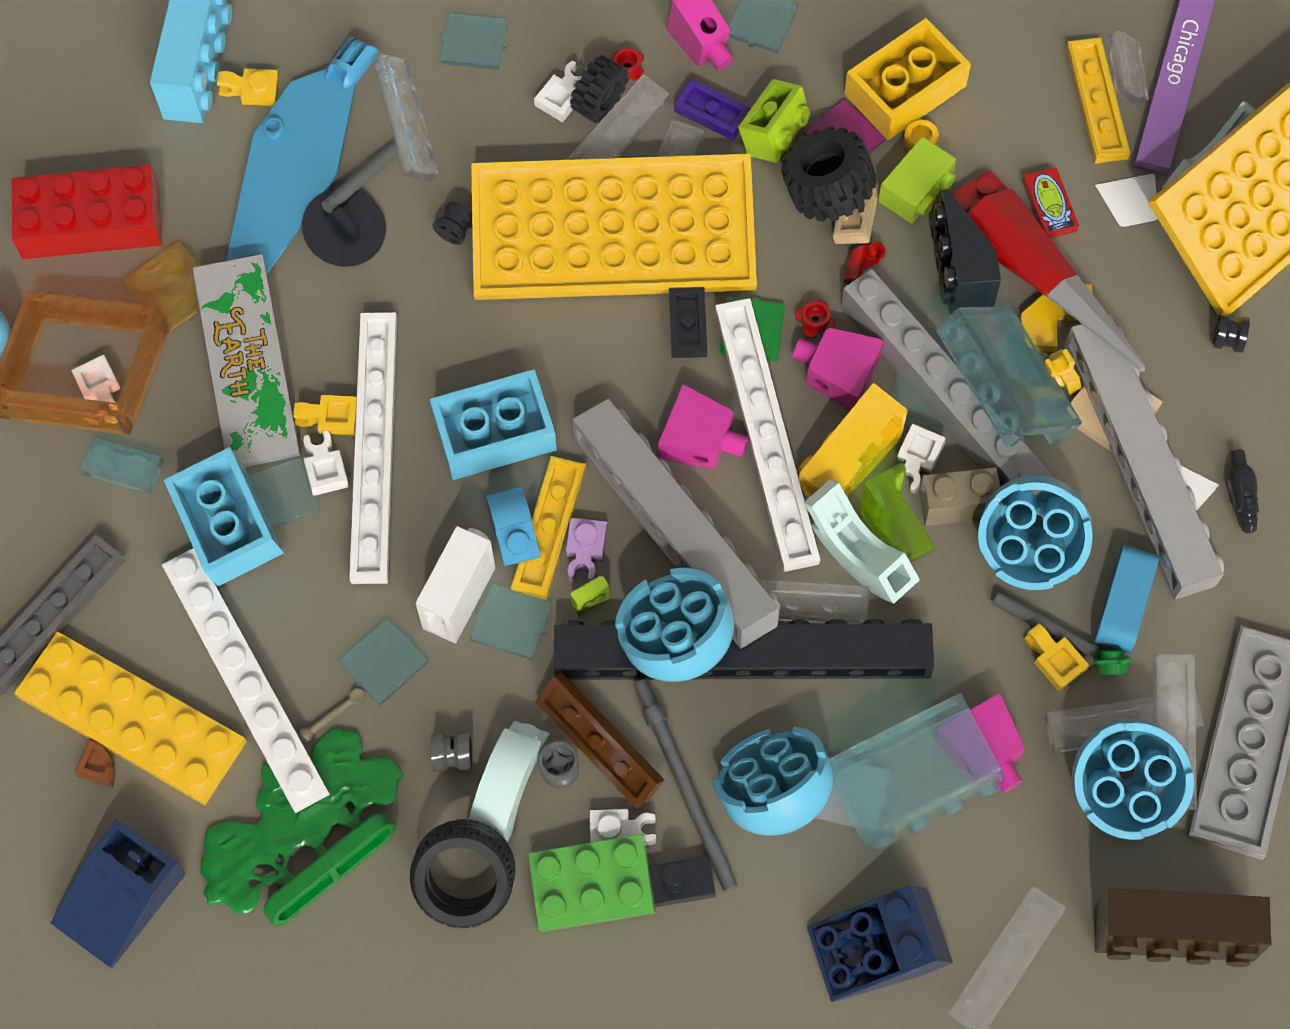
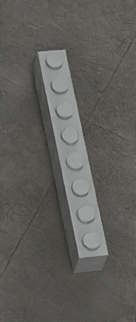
(934, 378)
(1147, 465)
(672, 517)

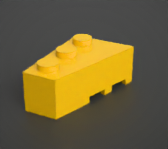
(856, 444)

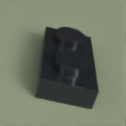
(688, 322)

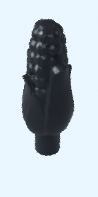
(1243, 491)

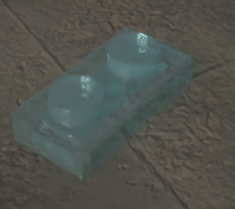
(122, 465)

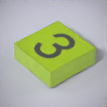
(590, 595)

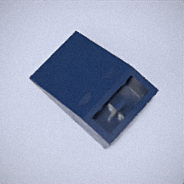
(116, 893)
(880, 943)

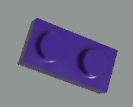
(711, 109)

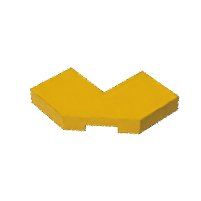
(1041, 322)

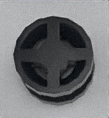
(453, 223)
(1231, 332)

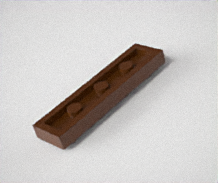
(599, 740)

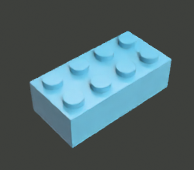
(189, 58)

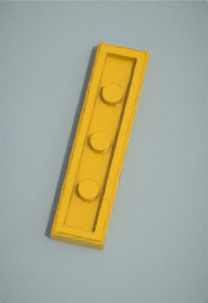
(1098, 100)
(550, 525)

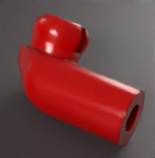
(862, 259)

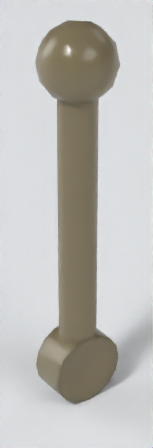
(356, 697)

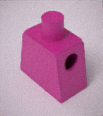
(700, 32)
(840, 364)
(699, 432)
(1001, 737)

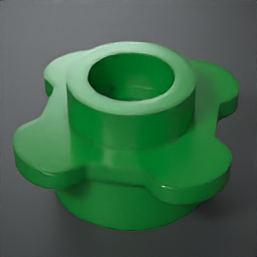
(1112, 662)

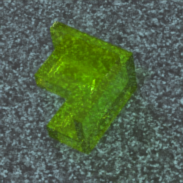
(891, 515)

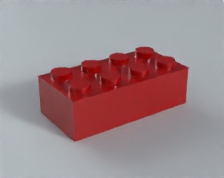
(86, 211)

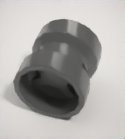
(451, 751)
(556, 757)

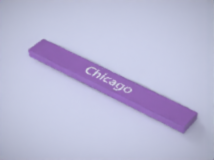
(1174, 85)

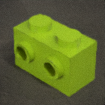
(774, 120)
(918, 180)

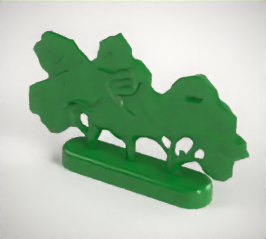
(237, 847)

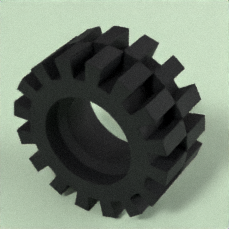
(599, 88)

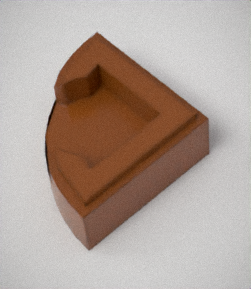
(96, 764)

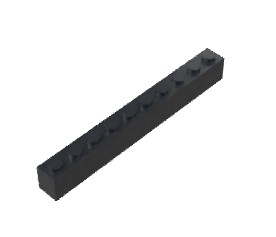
(785, 652)

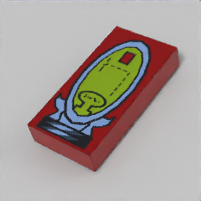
(1050, 202)

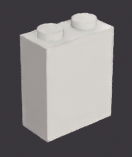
(456, 584)

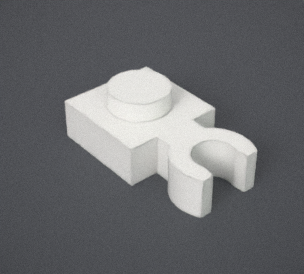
(556, 94)
(920, 453)
(324, 467)
(616, 824)

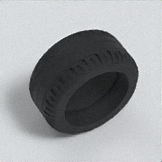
(457, 911)

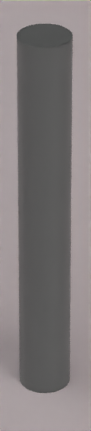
(360, 178)
(1054, 629)

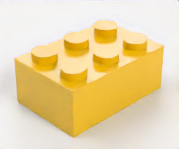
(907, 78)

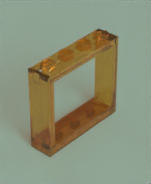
(72, 411)

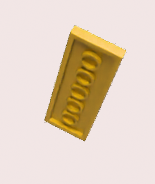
(131, 718)

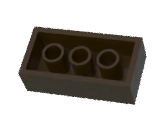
(1182, 926)

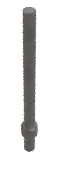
(656, 718)

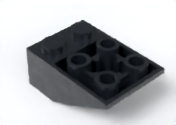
(964, 257)

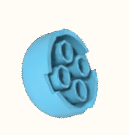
(1031, 553)
(676, 625)
(775, 781)
(1129, 804)

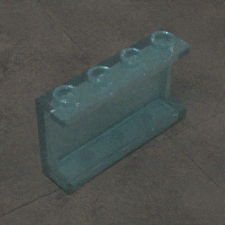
(1007, 374)
(915, 772)

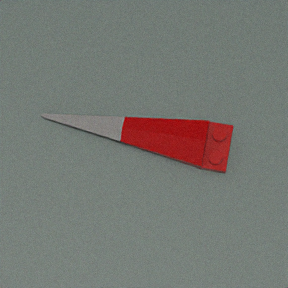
(1032, 256)

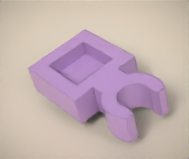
(585, 544)

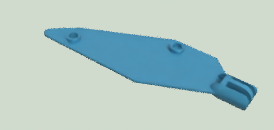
(296, 154)

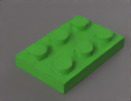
(591, 883)

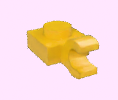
(255, 87)
(1062, 368)
(333, 414)
(1059, 660)

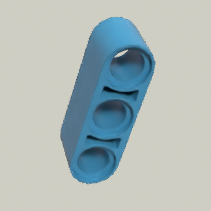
(1126, 598)

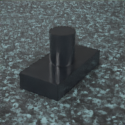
(682, 881)

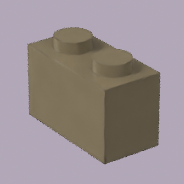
(957, 495)

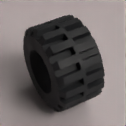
(828, 174)

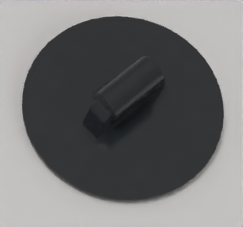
(347, 234)

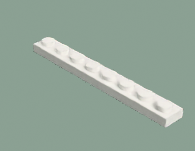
(767, 436)
(373, 449)
(246, 682)

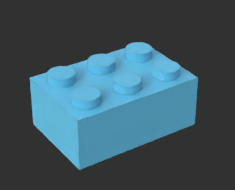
(493, 424)
(223, 516)

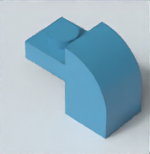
(513, 526)

